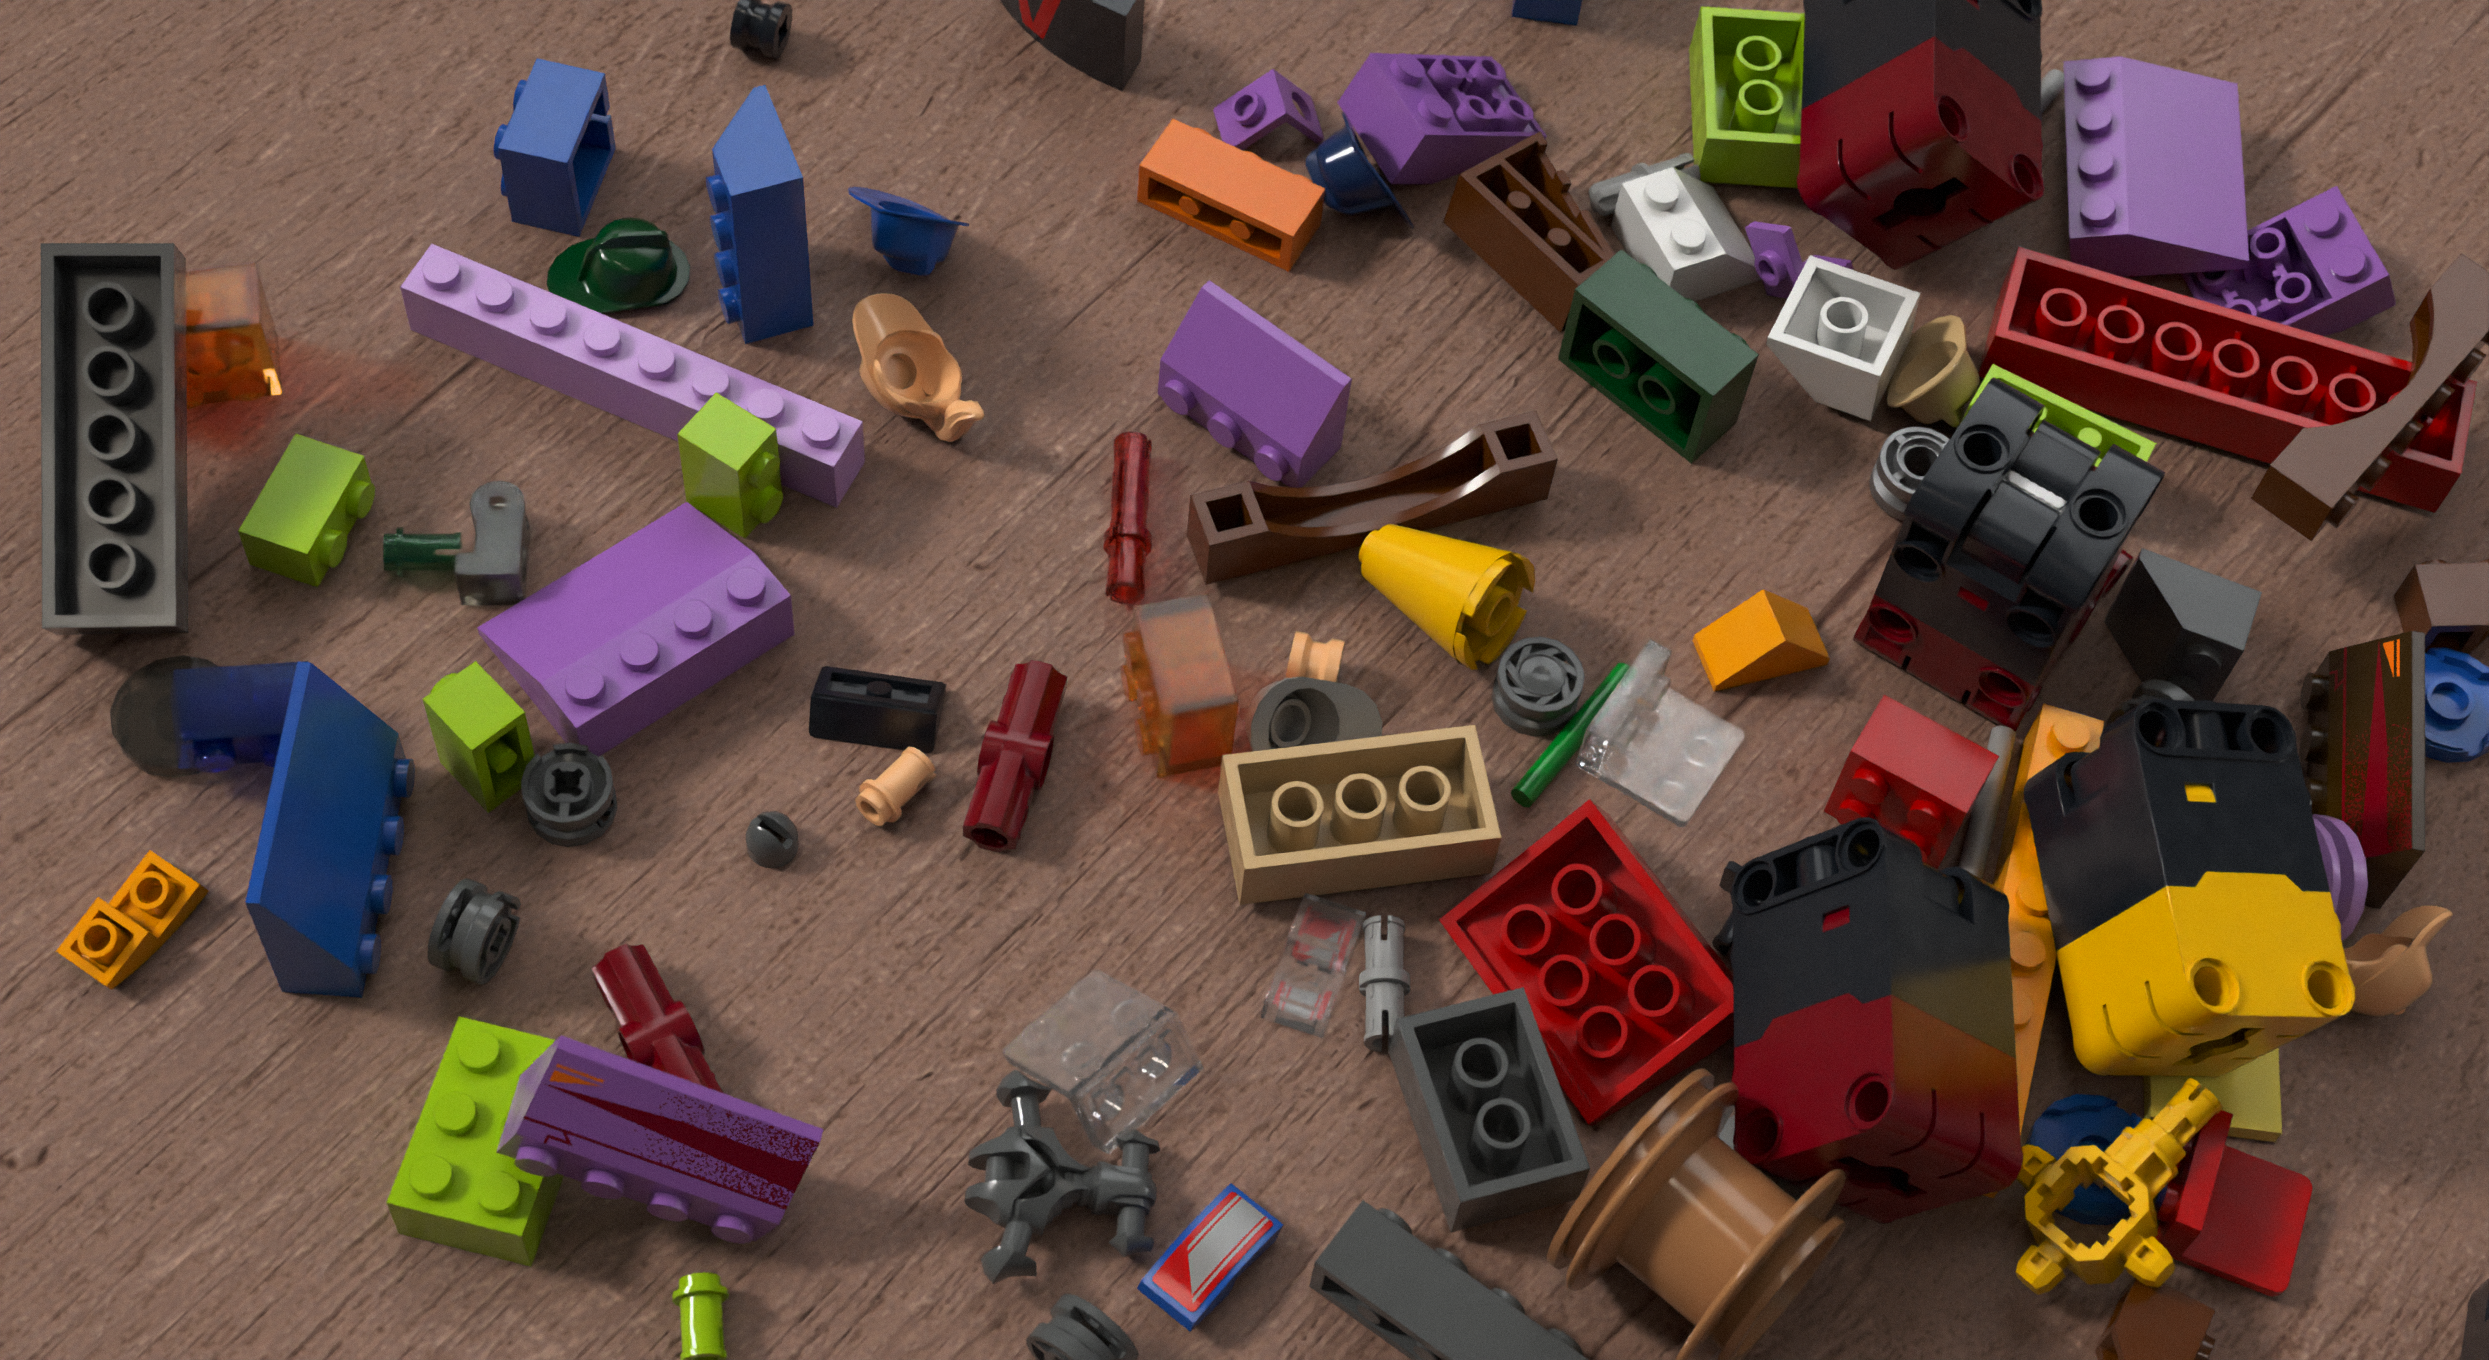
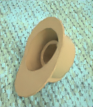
(1935, 373)

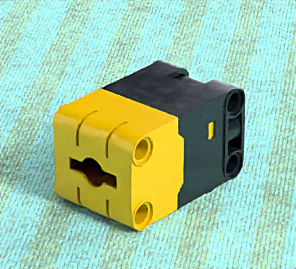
(2187, 891)

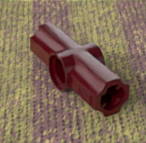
(1015, 756)
(649, 1021)

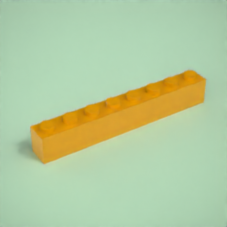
(2019, 877)

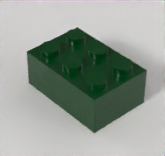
(1657, 355)

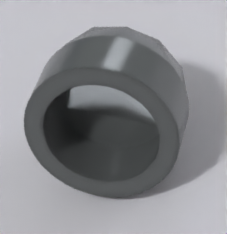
(765, 847)

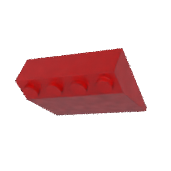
(1604, 959)

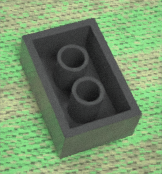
(1488, 1109)

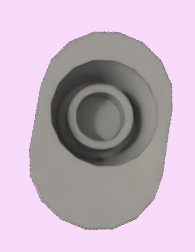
(1308, 713)

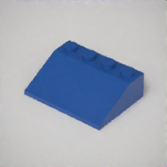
(328, 840)

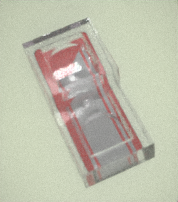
(1313, 965)

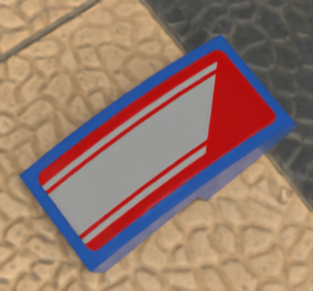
(1210, 1257)

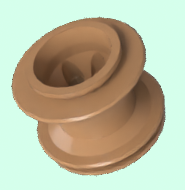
(1699, 1223)

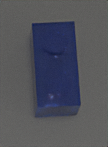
(229, 714)

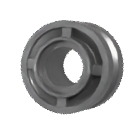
(1900, 458)

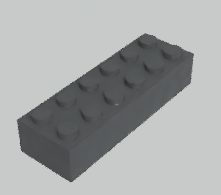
(114, 438)

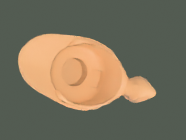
(910, 367)
(2394, 966)

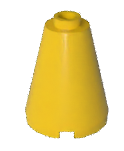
(1450, 588)

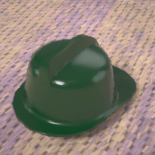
(621, 269)

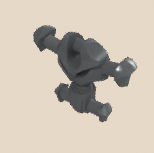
(1035, 1178)

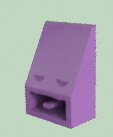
(1434, 114)
(2304, 270)

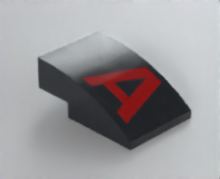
(1089, 35)

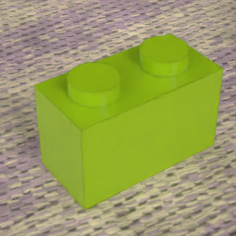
(731, 465)
(307, 510)
(479, 734)

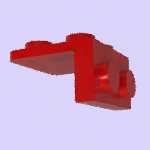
(2233, 1212)

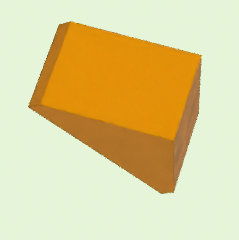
(1759, 642)

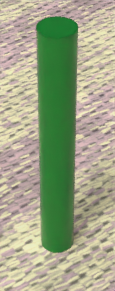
(1565, 743)

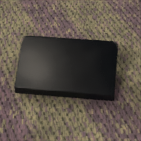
(876, 709)

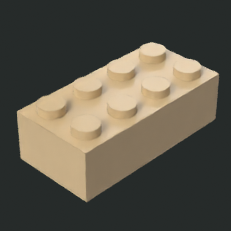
(1358, 814)

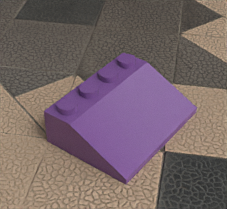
(2153, 169)
(641, 628)

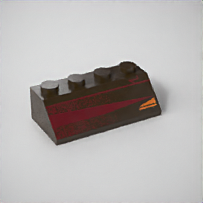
(2370, 751)

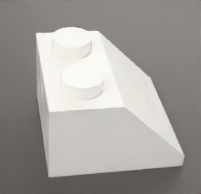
(1683, 234)
(1843, 335)

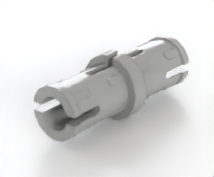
(1384, 979)

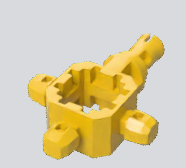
(2135, 1172)

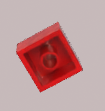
(1911, 778)

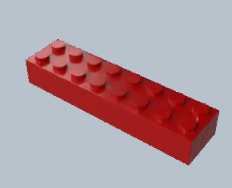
(2208, 370)

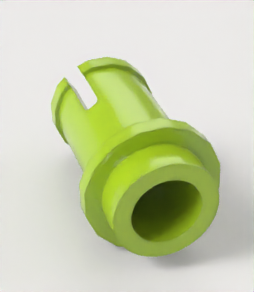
(701, 1316)

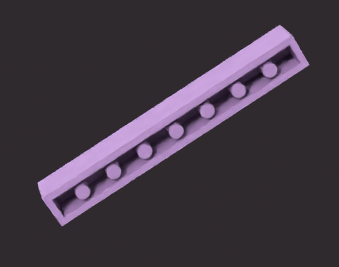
(621, 366)

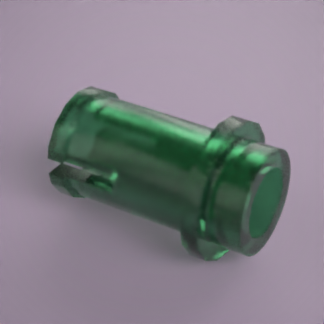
(417, 551)

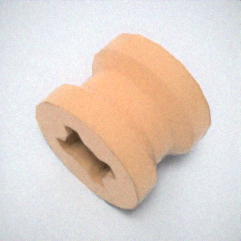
(1315, 658)

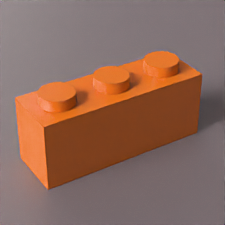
(1230, 194)

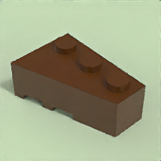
(1528, 226)

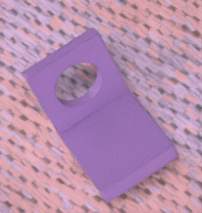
(1263, 108)
(1779, 258)

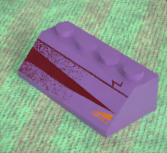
(656, 1140)

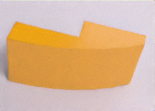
(137, 921)

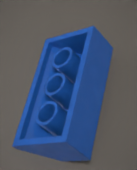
(760, 224)

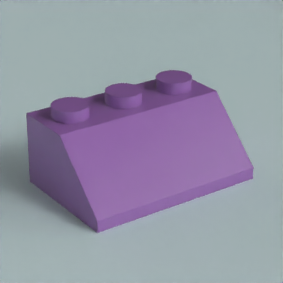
(1254, 388)

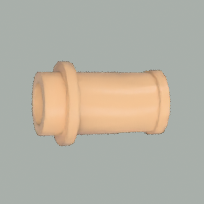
(882, 798)

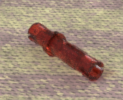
(1128, 538)

